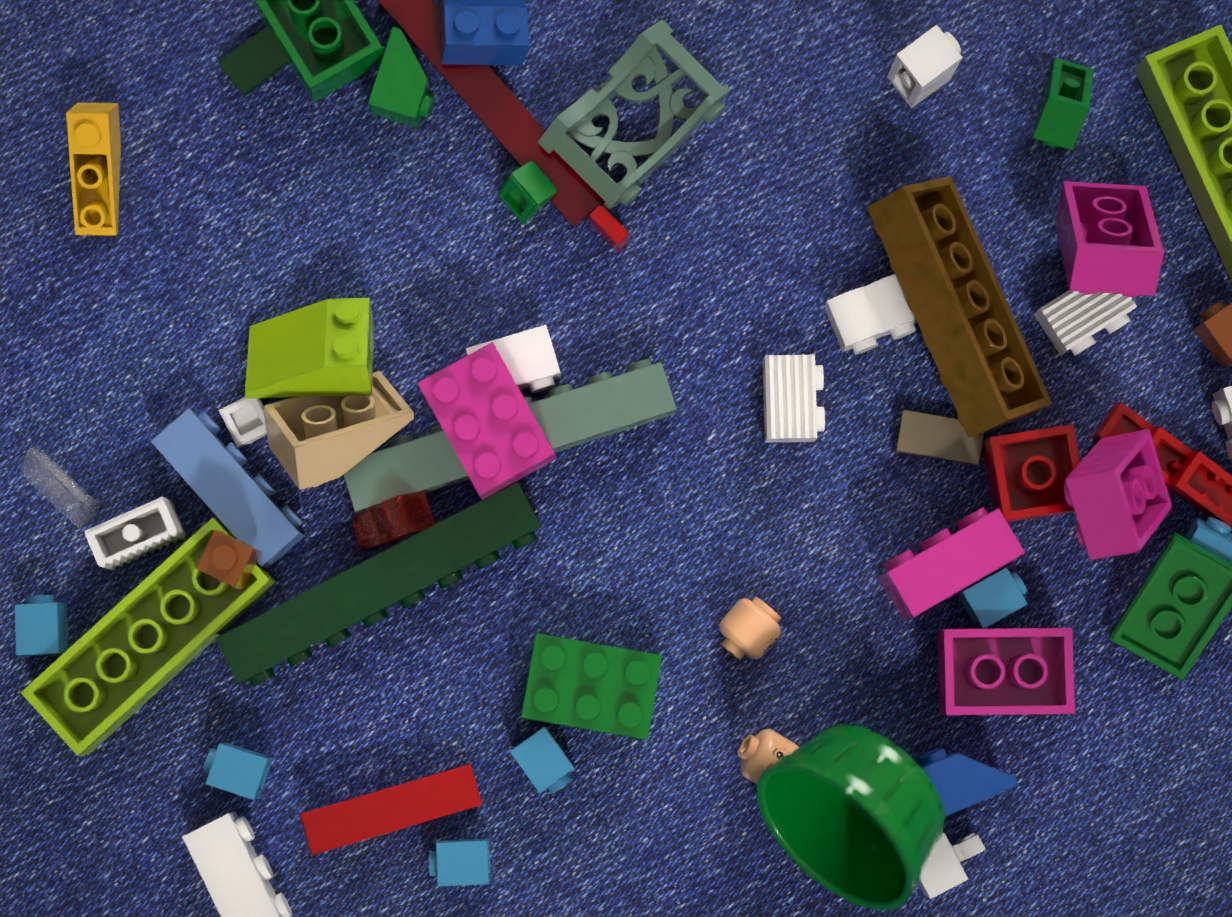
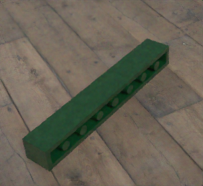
(379, 584)

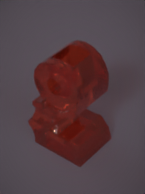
(393, 519)

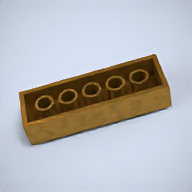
(959, 305)

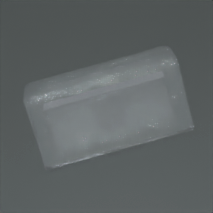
(58, 487)

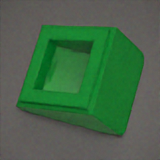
(526, 191)

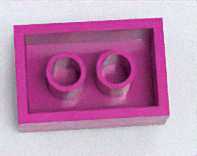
(1108, 239)
(487, 420)
(1118, 495)
(949, 562)
(1005, 671)

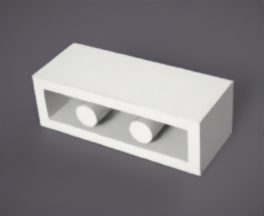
(233, 871)

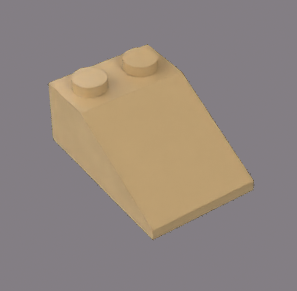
(331, 434)

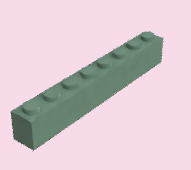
(566, 418)

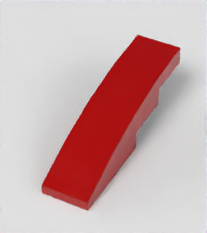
(1185, 471)
(390, 809)

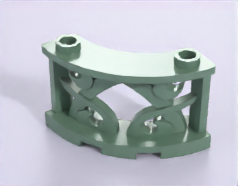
(644, 61)

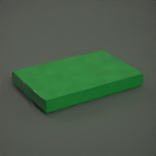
(1176, 607)

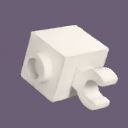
(944, 867)

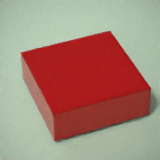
(608, 228)

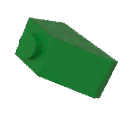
(401, 85)
(1064, 104)

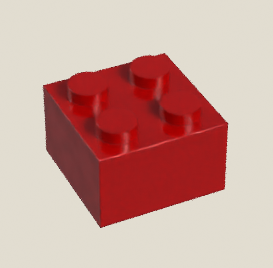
(1030, 472)

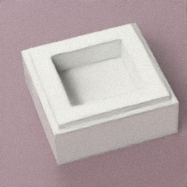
(245, 420)

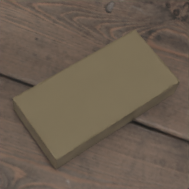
(937, 438)

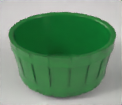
(854, 814)

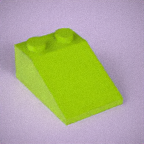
(313, 351)

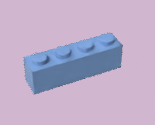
(227, 487)

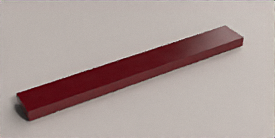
(496, 109)

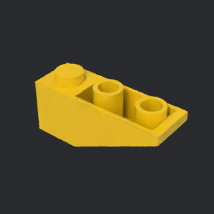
(94, 166)

